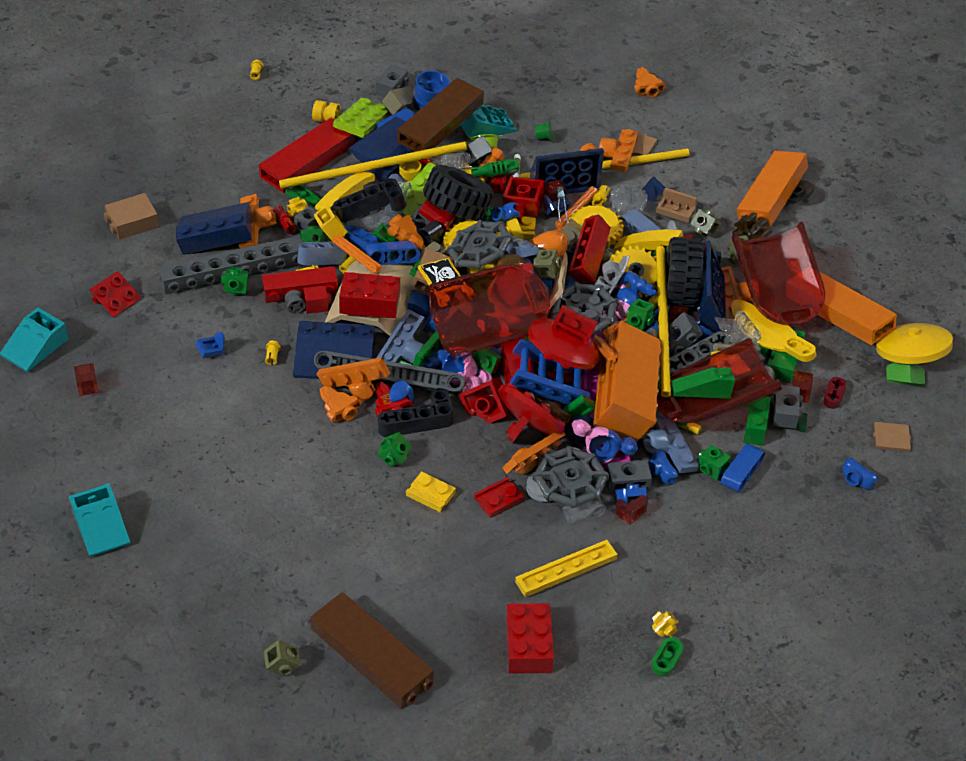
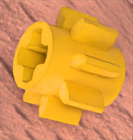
(296, 206)
(664, 624)

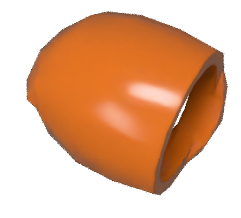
(552, 241)

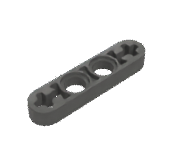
(695, 351)

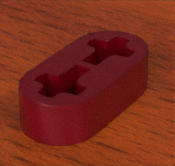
(837, 393)

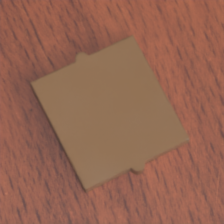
(644, 144)
(892, 436)

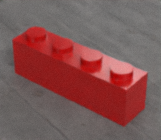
(589, 249)
(279, 284)

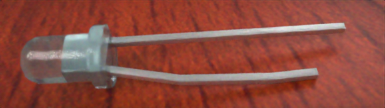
(561, 195)

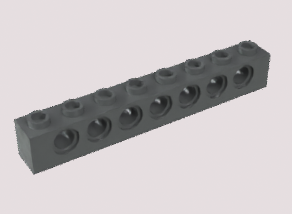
(210, 268)

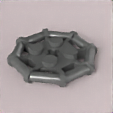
(479, 244)
(588, 301)
(569, 485)

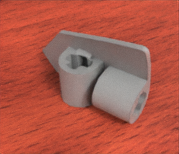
(612, 273)

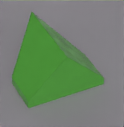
(905, 374)

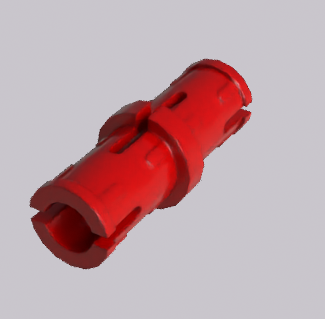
(284, 219)

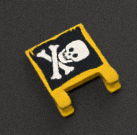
(438, 271)

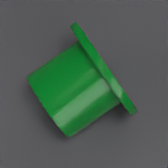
(544, 131)

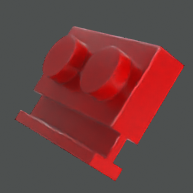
(498, 497)

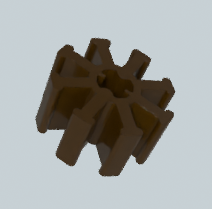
(751, 228)

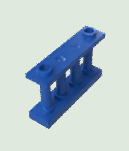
(539, 383)

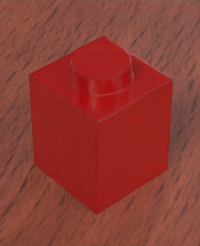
(316, 299)

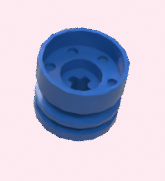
(427, 86)

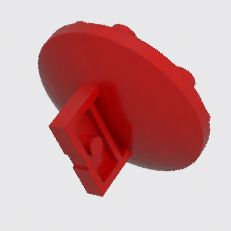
(566, 339)
(528, 413)

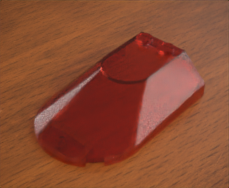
(782, 276)
(486, 308)
(750, 385)

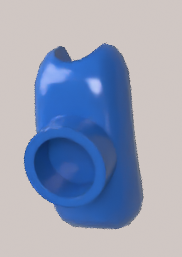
(504, 213)
(661, 467)
(858, 475)

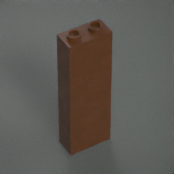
(440, 116)
(372, 650)

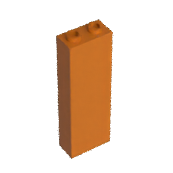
(774, 186)
(855, 312)

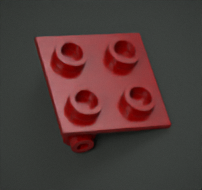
(114, 294)

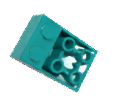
(488, 121)
(34, 339)
(99, 520)

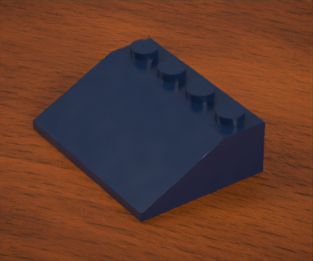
(380, 145)
(575, 169)
(214, 228)
(712, 291)
(333, 337)

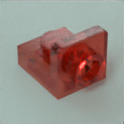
(631, 511)

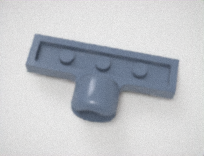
(520, 247)
(402, 342)
(670, 440)

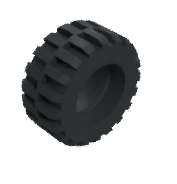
(458, 192)
(684, 271)

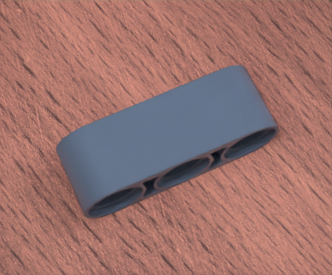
(636, 222)
(320, 253)

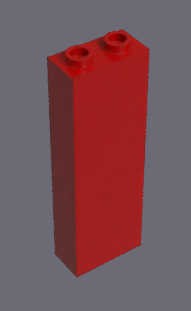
(306, 154)

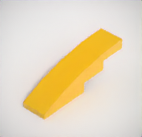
(347, 187)
(648, 239)

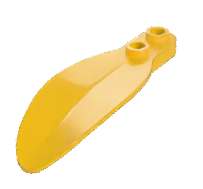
(775, 335)

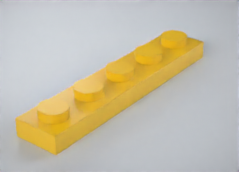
(566, 568)

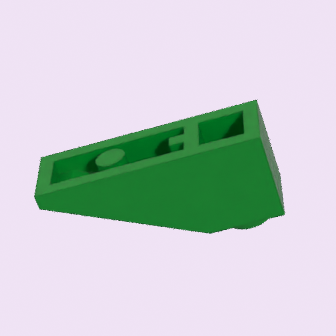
(705, 384)

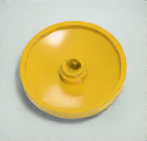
(915, 343)

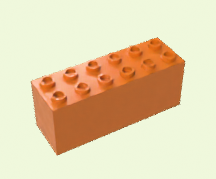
(629, 386)

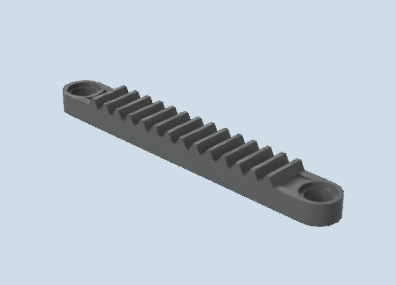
(413, 375)

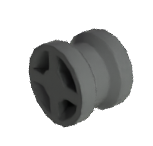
(295, 301)

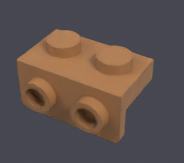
(677, 205)

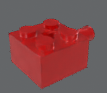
(526, 194)

